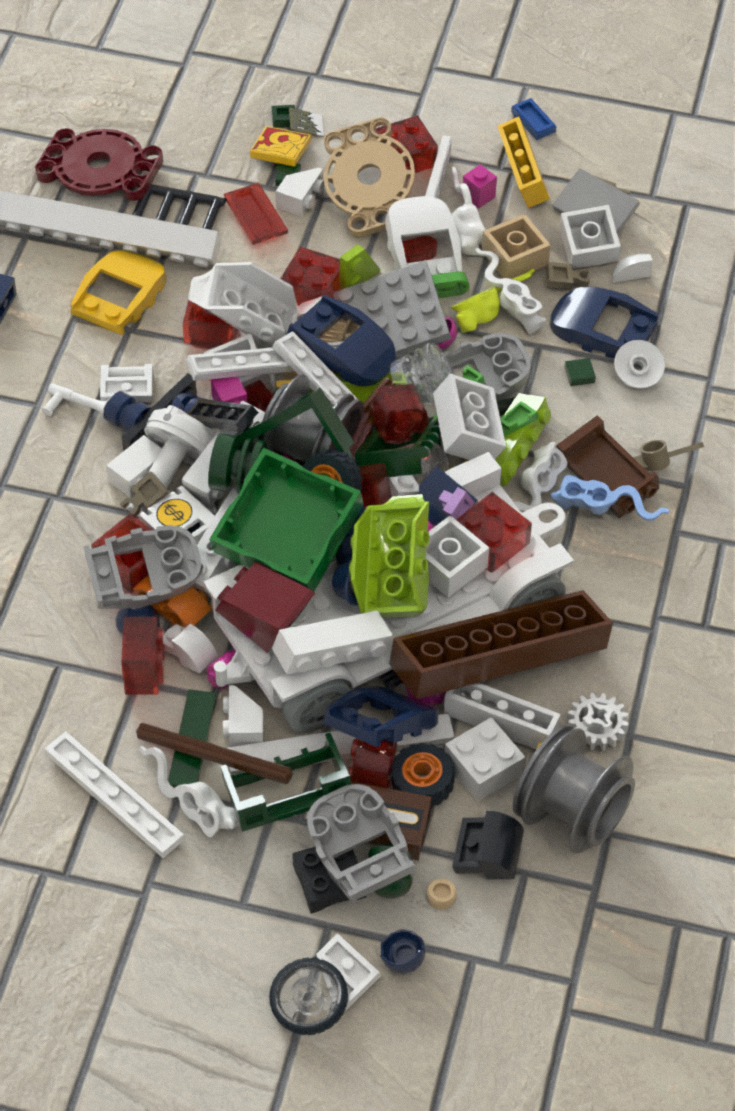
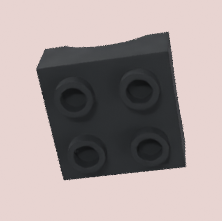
(315, 881)

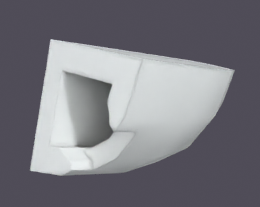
(633, 268)

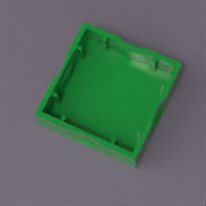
(287, 520)

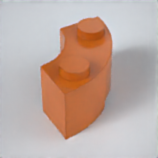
(181, 609)

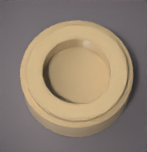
(441, 893)

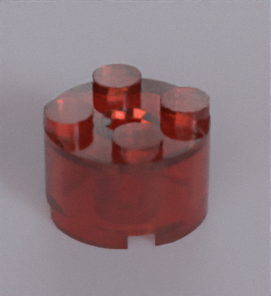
(398, 413)
(372, 763)

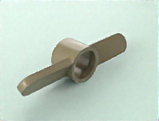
(656, 456)

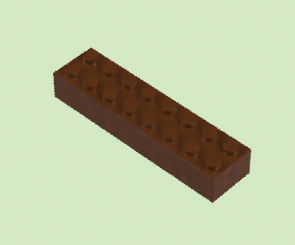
(499, 644)

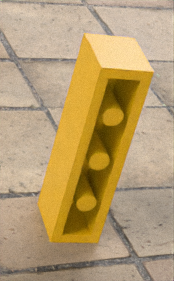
(523, 162)

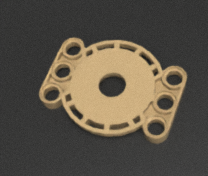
(351, 157)

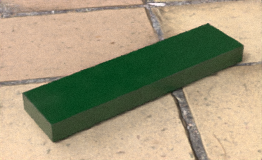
(194, 724)

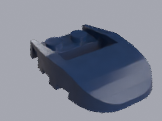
(580, 310)
(359, 359)
(409, 715)

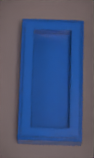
(534, 119)

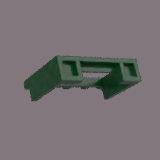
(323, 411)
(401, 460)
(255, 812)

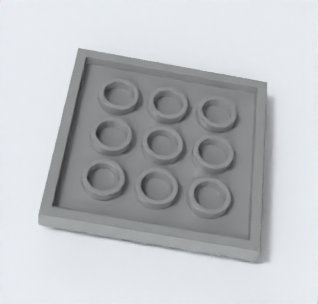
(402, 305)

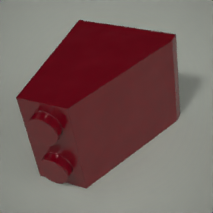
(262, 603)

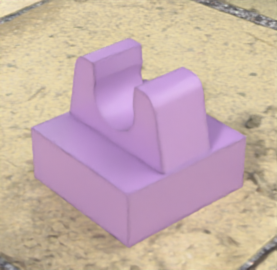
(456, 503)

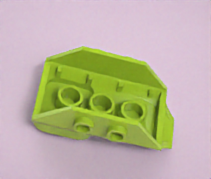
(390, 557)

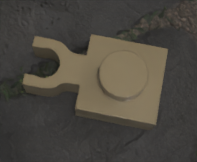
(562, 276)
(147, 492)

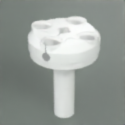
(180, 439)

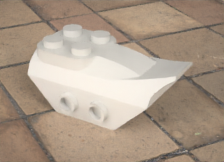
(247, 300)

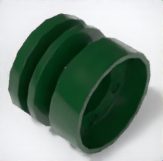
(230, 462)

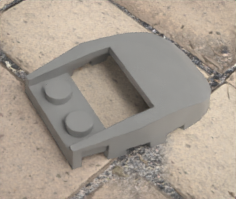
(499, 359)
(170, 560)
(348, 821)

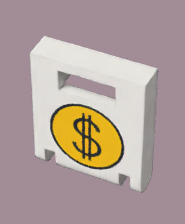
(180, 511)

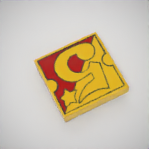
(280, 146)

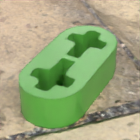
(447, 285)

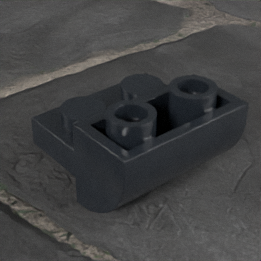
(489, 846)

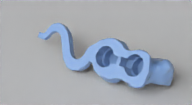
(597, 497)

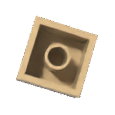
(517, 246)

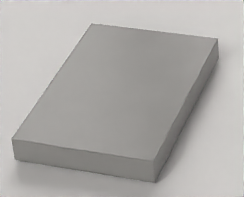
(589, 191)

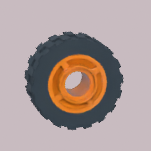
(336, 466)
(423, 760)

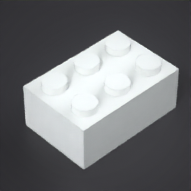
(468, 418)

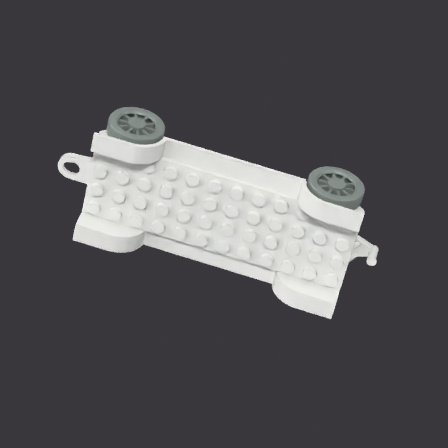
(306, 695)

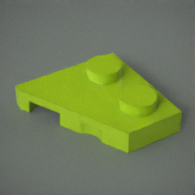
(356, 267)

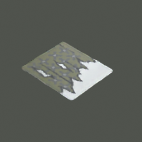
(306, 121)

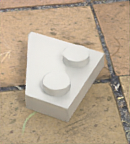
(353, 966)

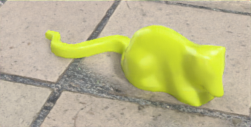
(482, 306)

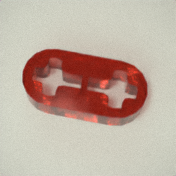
(420, 249)

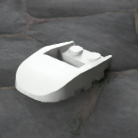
(420, 217)

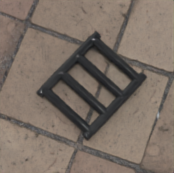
(192, 197)

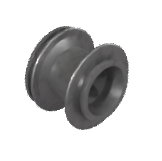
(304, 434)
(574, 789)

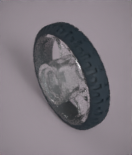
(332, 1006)

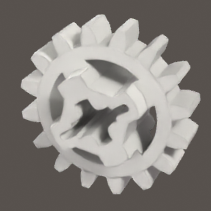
(599, 719)

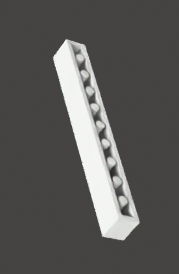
(109, 229)

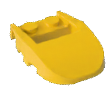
(127, 267)

